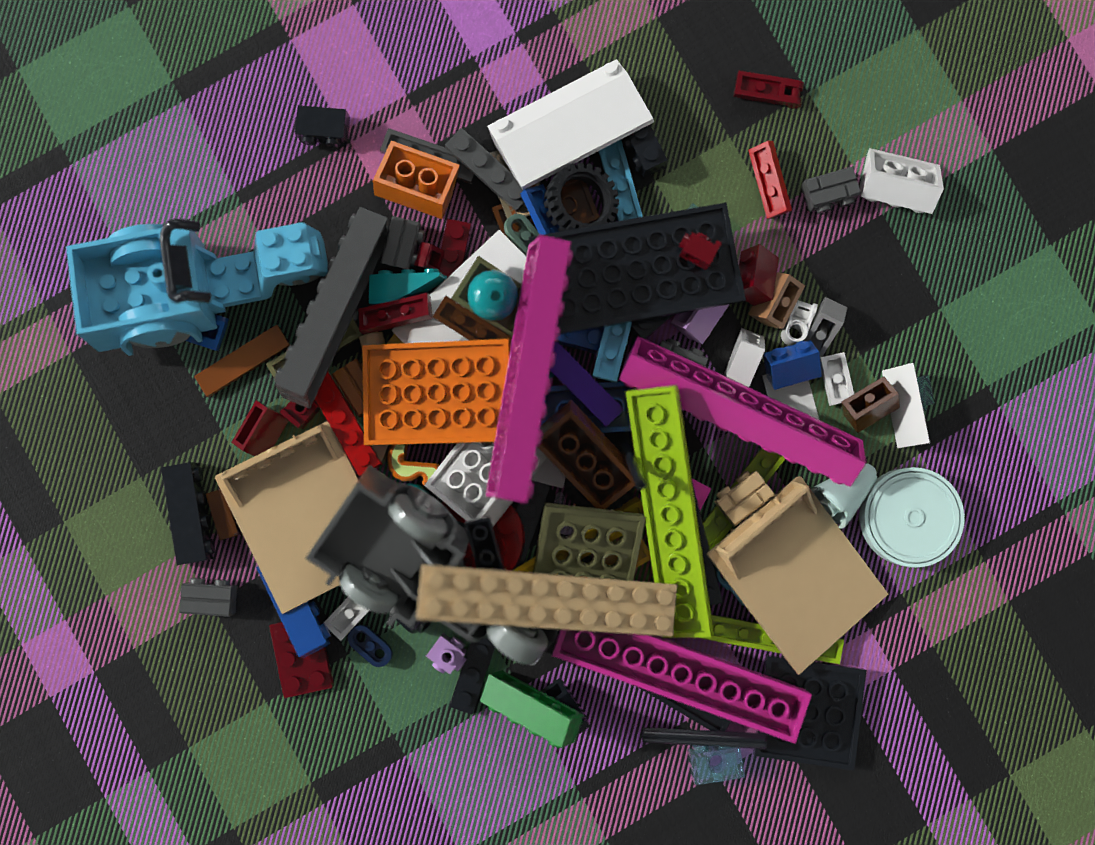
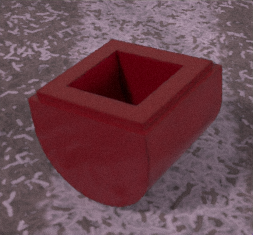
(429, 256)

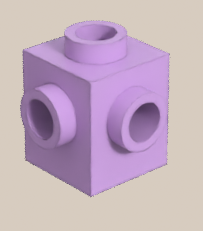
(441, 661)

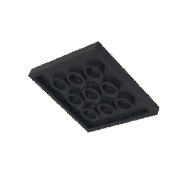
(831, 719)

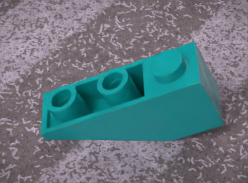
(390, 287)

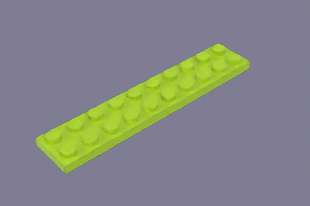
(670, 505)

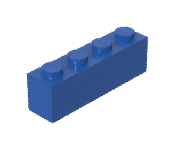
(302, 626)

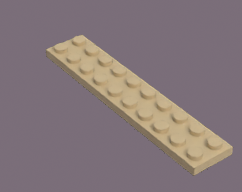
(545, 600)

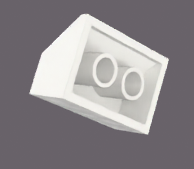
(901, 181)

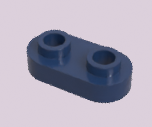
(368, 648)

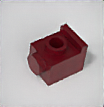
(698, 249)
(300, 419)

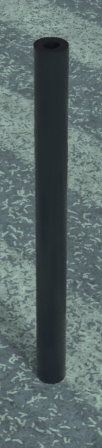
(631, 461)

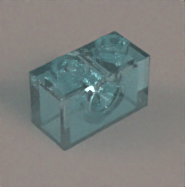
(729, 768)

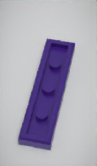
(584, 386)

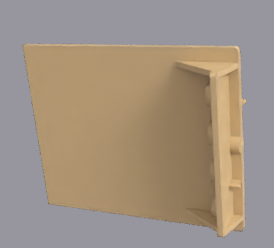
(286, 504)
(797, 574)

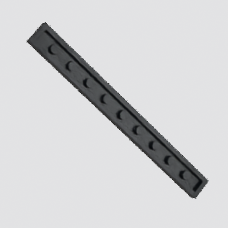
(481, 652)

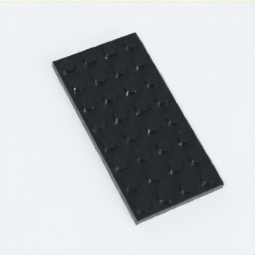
(636, 273)

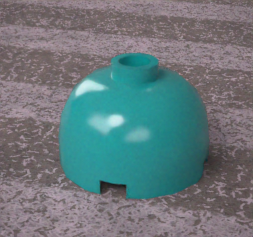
(492, 295)

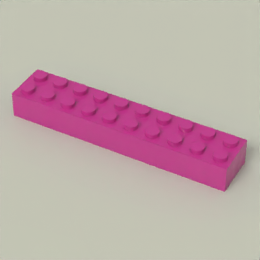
(528, 370)
(747, 412)
(690, 678)

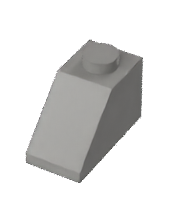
(826, 324)

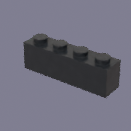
(187, 513)

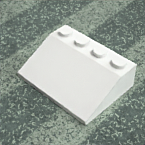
(464, 478)

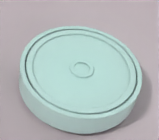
(912, 517)

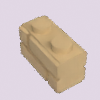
(744, 497)

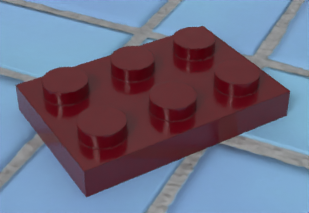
(296, 673)

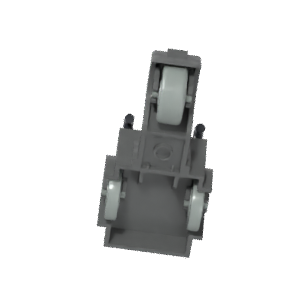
(378, 554)

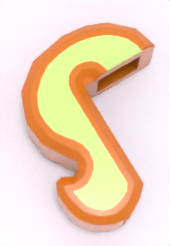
(408, 470)

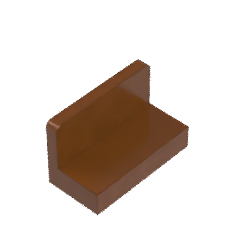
(222, 515)

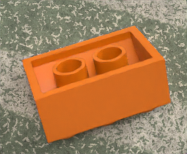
(416, 179)

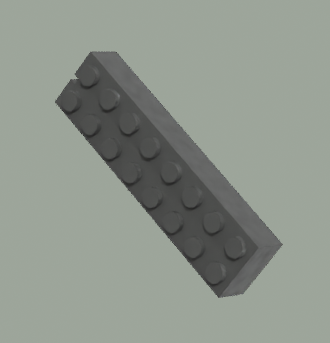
(333, 308)

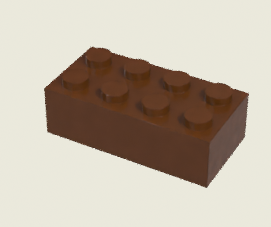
(585, 456)

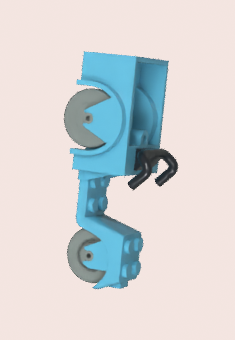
(162, 284)

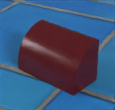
(259, 429)

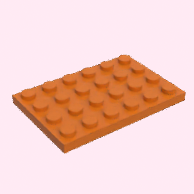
(433, 391)

